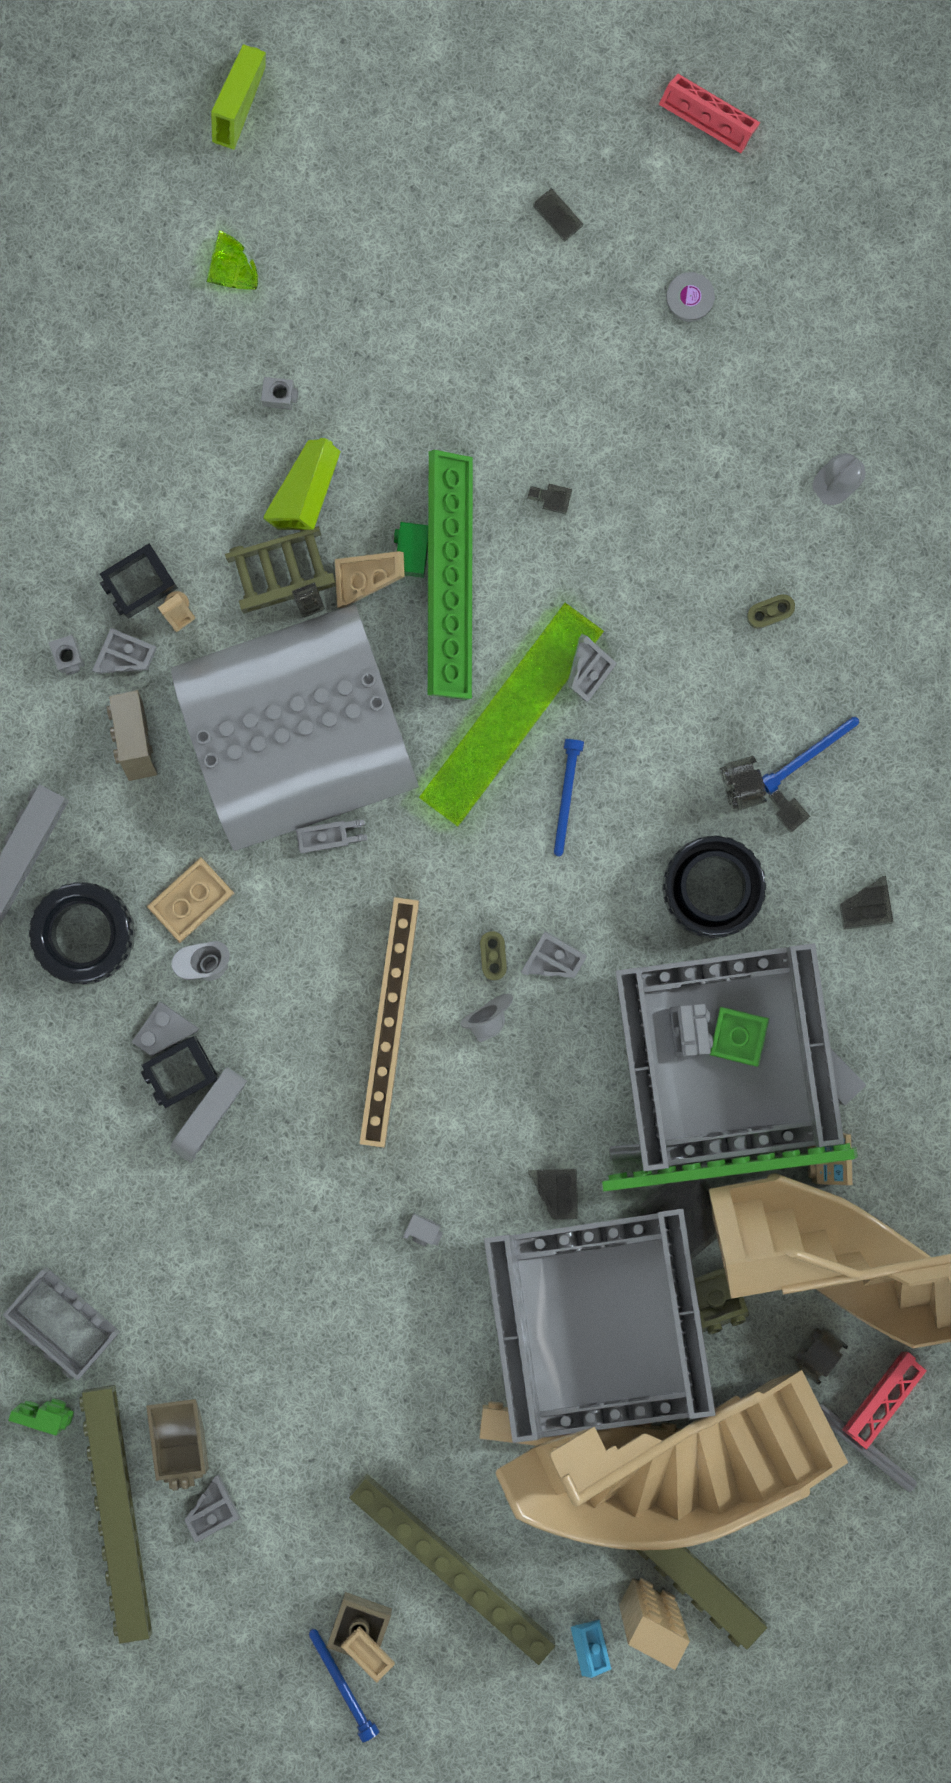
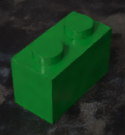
(413, 542)

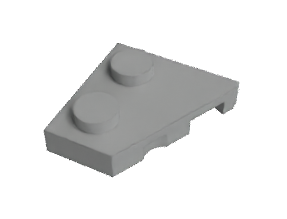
(123, 654)
(589, 668)
(554, 958)
(163, 1030)
(212, 1511)

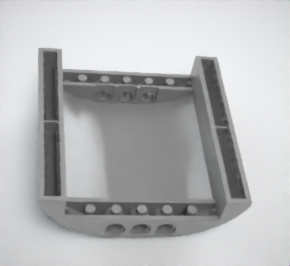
(293, 728)
(719, 1101)
(599, 1326)

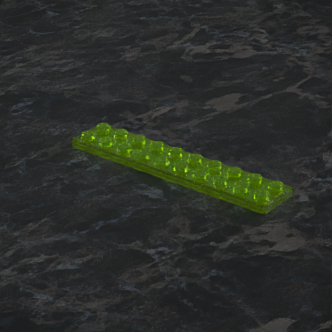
(508, 717)

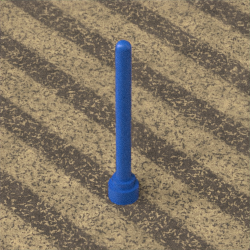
(573, 749)
(772, 780)
(365, 1727)

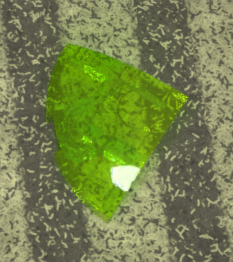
(230, 265)

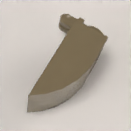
(177, 1443)

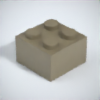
(358, 1612)

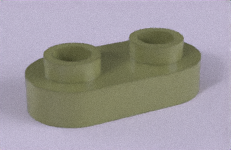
(770, 611)
(490, 956)

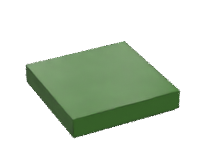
(739, 1036)

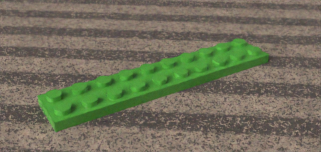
(450, 575)
(738, 1166)

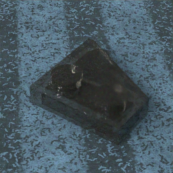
(868, 907)
(558, 1191)

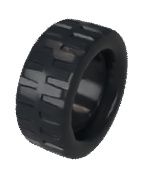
(690, 917)
(45, 924)

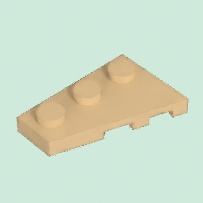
(365, 575)

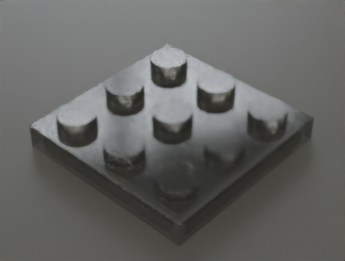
(695, 1200)

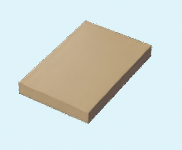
(190, 900)

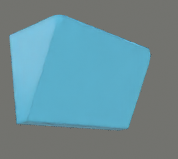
(590, 1648)

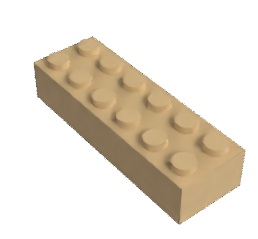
(654, 1623)

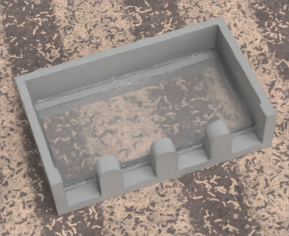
(60, 1324)

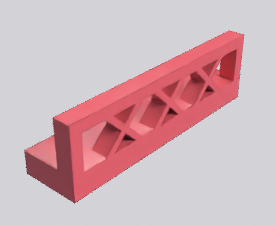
(710, 114)
(879, 1396)

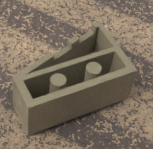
(131, 735)

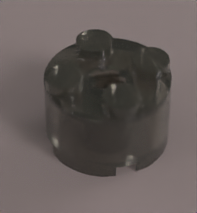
(744, 783)
(820, 1354)

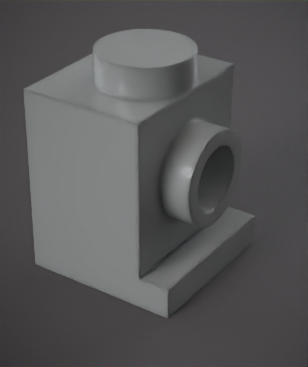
(423, 1230)

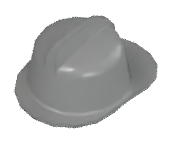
(839, 479)
(201, 961)
(489, 1018)

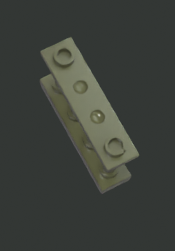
(275, 594)

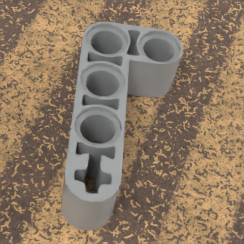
(208, 1115)

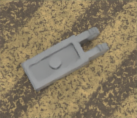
(328, 836)

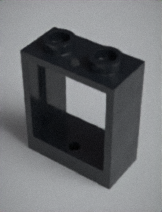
(147, 600)
(200, 1058)

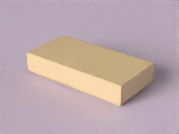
(176, 612)
(367, 1654)

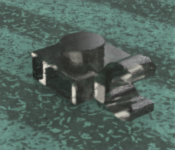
(554, 498)
(790, 812)

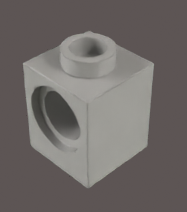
(271, 385)
(63, 645)

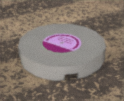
(690, 296)

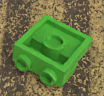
(49, 1418)

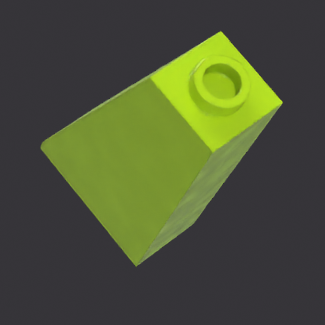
(237, 96)
(304, 488)

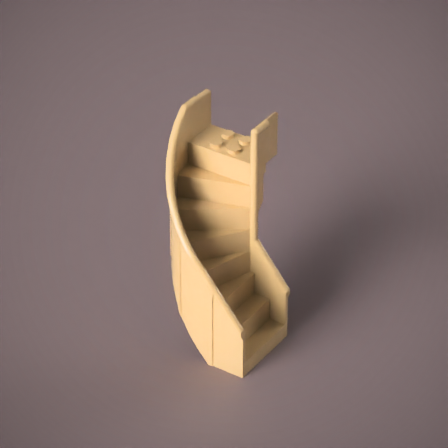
(805, 1239)
(681, 1489)

